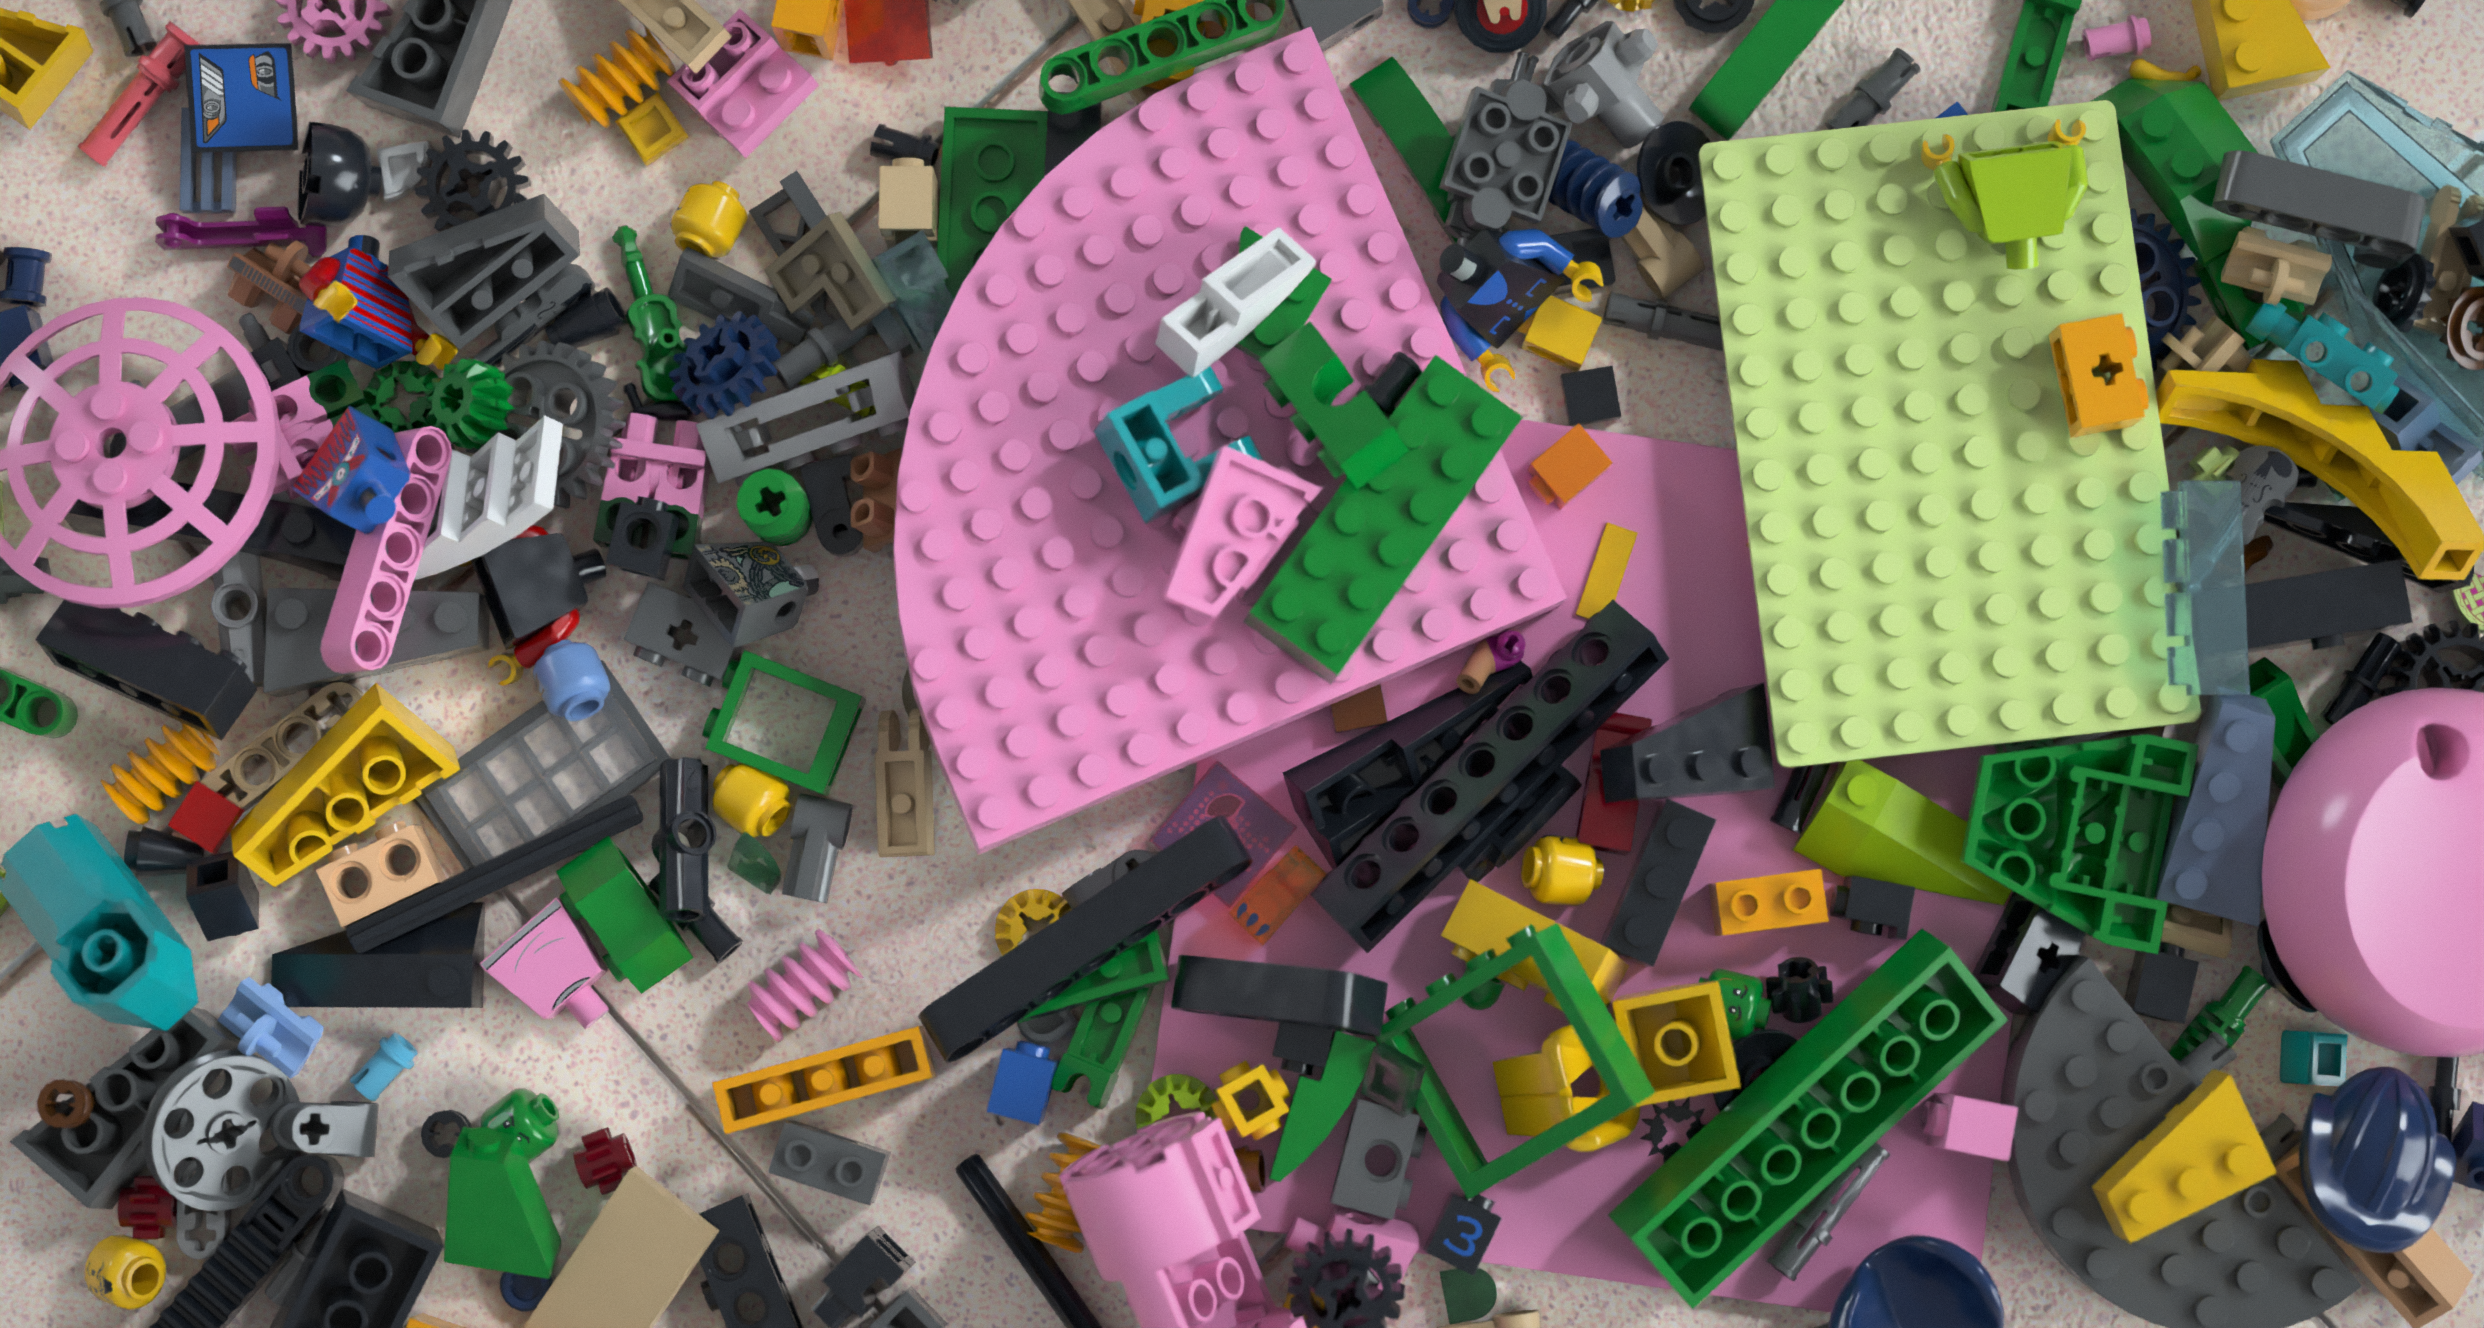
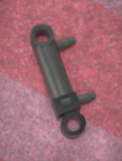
(277, 360)

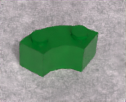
(623, 915)

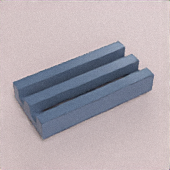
(188, 177)

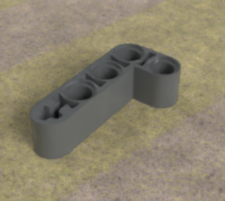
(2321, 203)

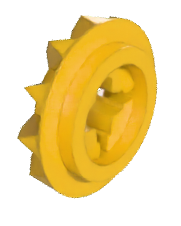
(1034, 904)

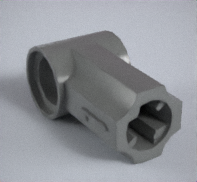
(817, 834)

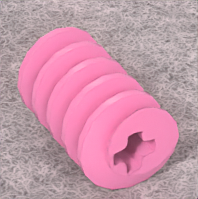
(801, 984)

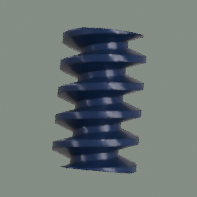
(1596, 191)

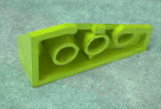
(1891, 834)

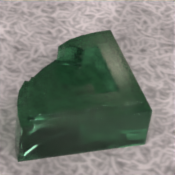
(754, 864)

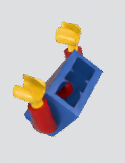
(364, 312)

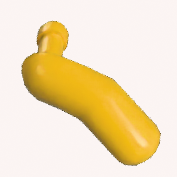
(2145, 70)

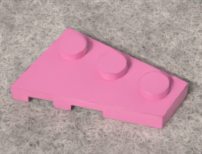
(1232, 529)

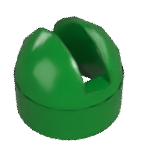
(1485, 995)

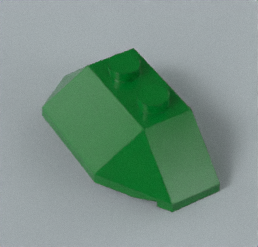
(2175, 148)

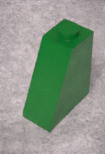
(497, 1208)

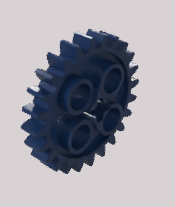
(2171, 286)

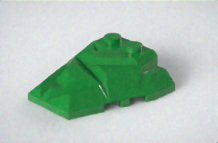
(2082, 830)

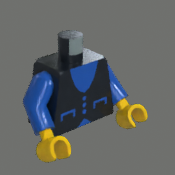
(1499, 285)

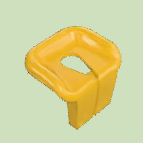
(1539, 1093)

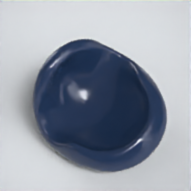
(2375, 1161)
(1918, 1285)

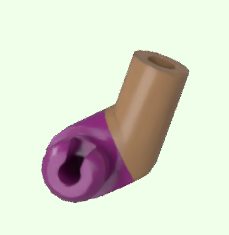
(1491, 657)

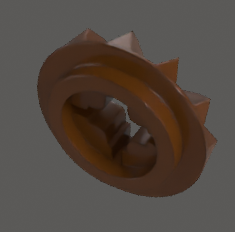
(2463, 346)

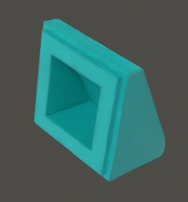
(2313, 1058)

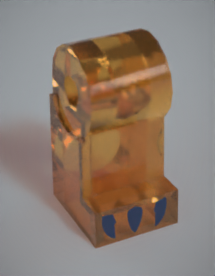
(1277, 895)

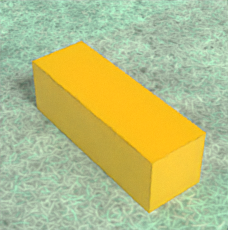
(1607, 569)

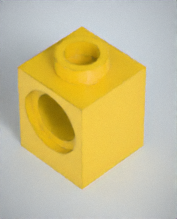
(1560, 332)

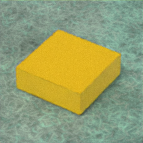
(652, 129)

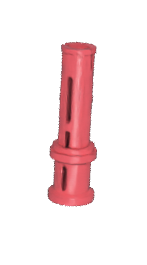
(156, 74)

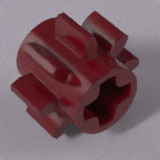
(604, 1160)
(147, 1208)

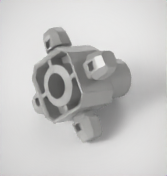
(1600, 79)

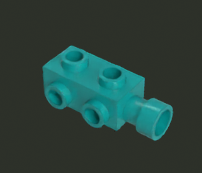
(2340, 357)

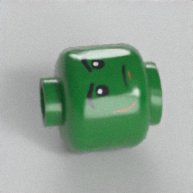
(1742, 1001)
(528, 1117)

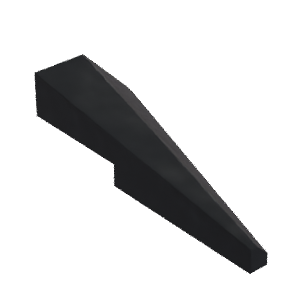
(1365, 779)

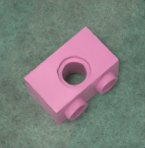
(1969, 1125)

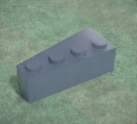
(2220, 830)

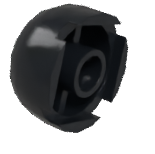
(334, 176)

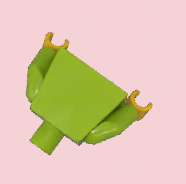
(2014, 190)

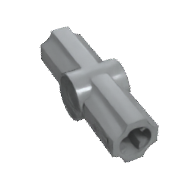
(246, 636)

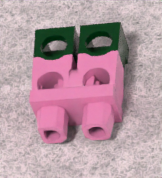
(306, 417)
(658, 472)

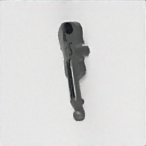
(537, 312)
(2265, 480)

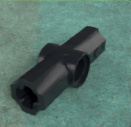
(683, 868)

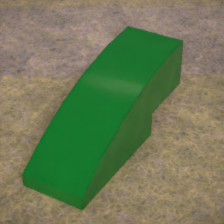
(1321, 1103)

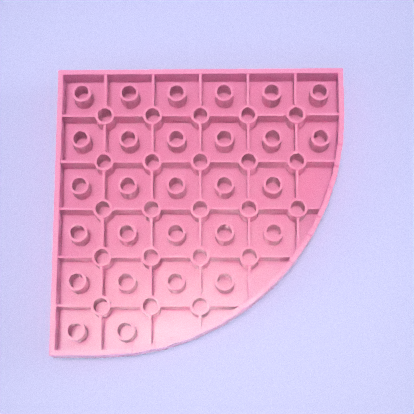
(1016, 545)

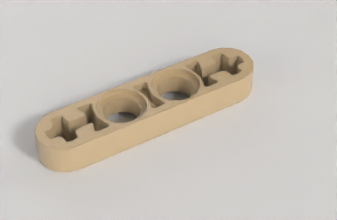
(274, 747)

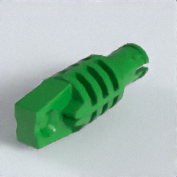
(2223, 1015)

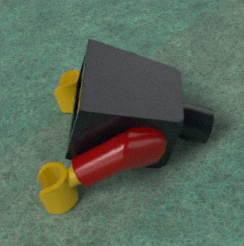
(534, 593)

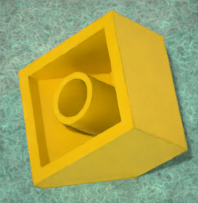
(1679, 1039)

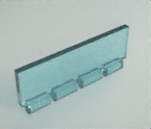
(2213, 597)

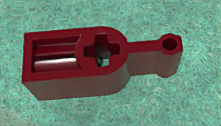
(1602, 824)

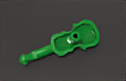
(652, 321)

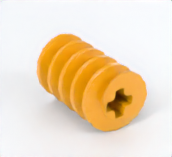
(618, 77)
(161, 771)
(1057, 1220)

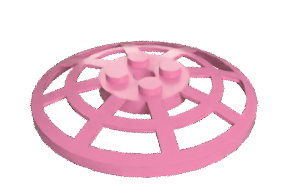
(147, 460)

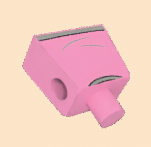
(551, 966)

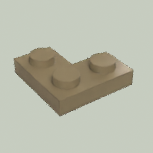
(835, 263)

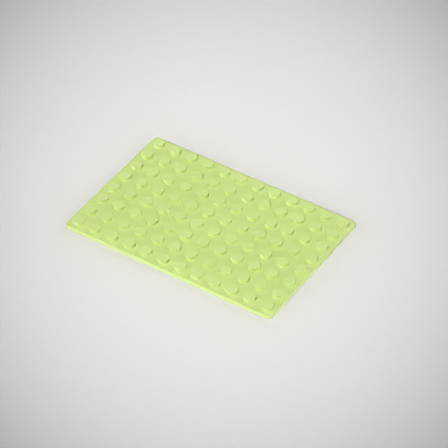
(1906, 453)

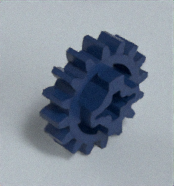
(725, 365)

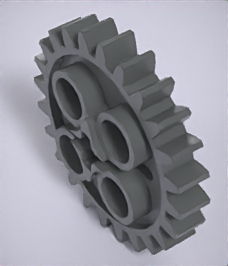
(557, 379)

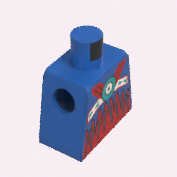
(356, 473)

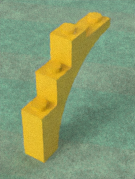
(2343, 446)

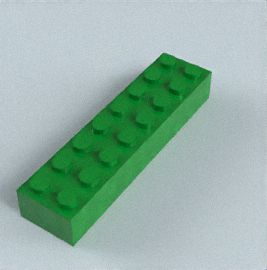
(1808, 1117)

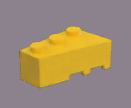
(36, 63)
(1488, 918)

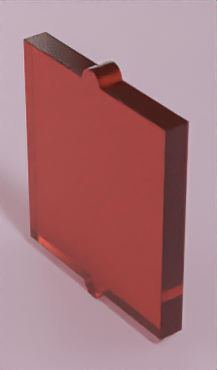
(888, 30)

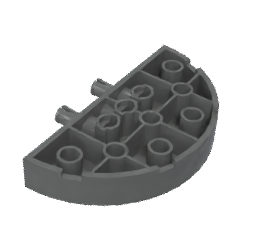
(2085, 1094)

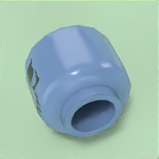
(571, 680)

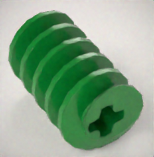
(755, 507)

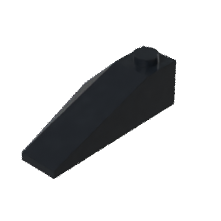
(419, 969)

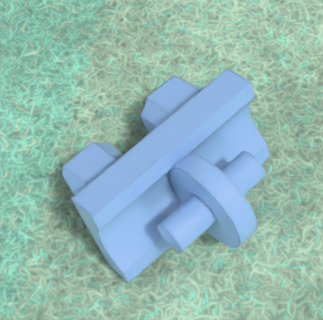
(270, 1027)

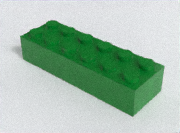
(1378, 534)

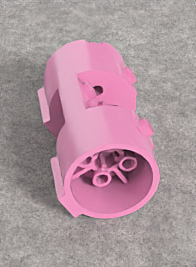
(1171, 1225)

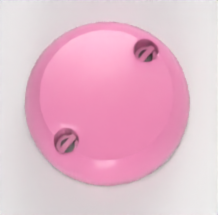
(2383, 873)

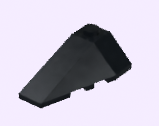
(2352, 534)

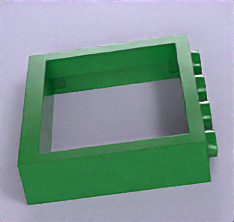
(1588, 1019)

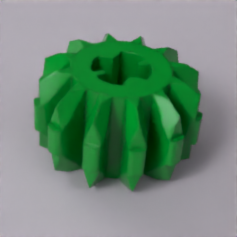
(470, 403)

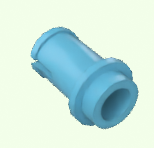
(384, 1066)

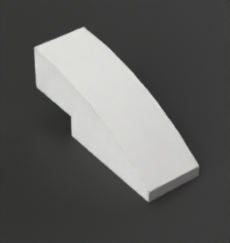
(1233, 302)

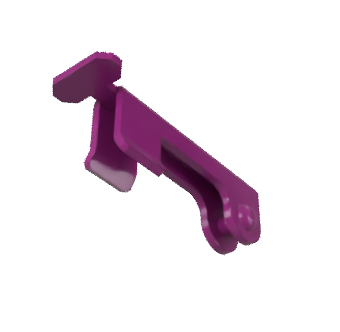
(271, 225)

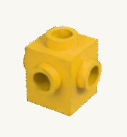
(1270, 1106)

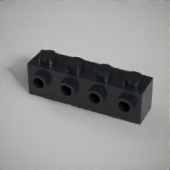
(149, 665)

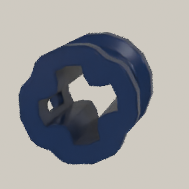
(25, 276)

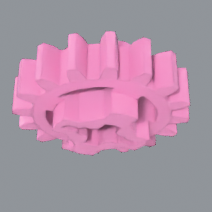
(319, 20)

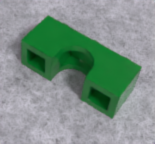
(1354, 434)

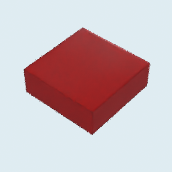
(206, 817)

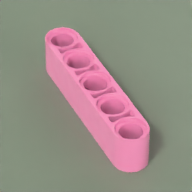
(386, 575)

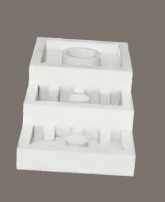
(492, 496)

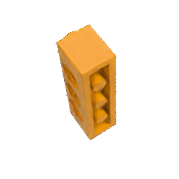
(824, 1079)

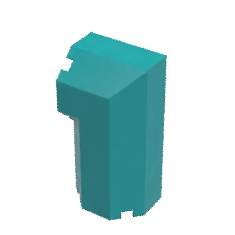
(99, 926)

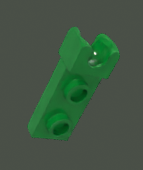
(1101, 1045)

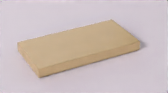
(627, 1261)

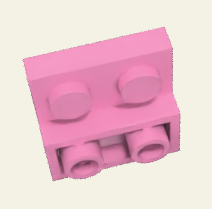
(744, 86)

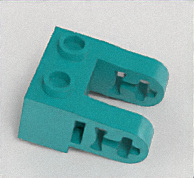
(1147, 452)

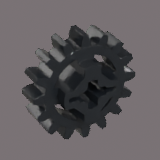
(491, 176)
(1358, 1306)

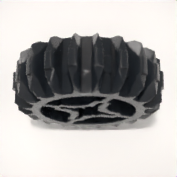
(2436, 672)

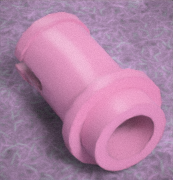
(2117, 39)

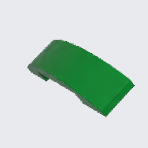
(2034, 54)
(1411, 129)

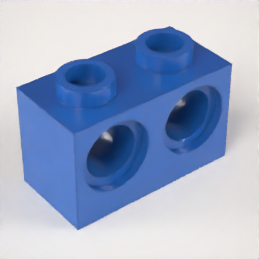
(1023, 1083)

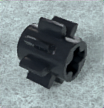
(1799, 990)

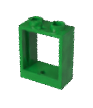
(833, 744)

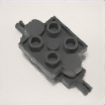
(1503, 155)

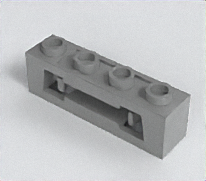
(732, 448)

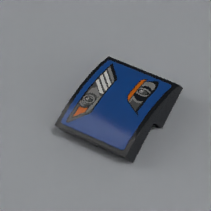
(241, 97)

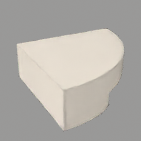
(400, 167)

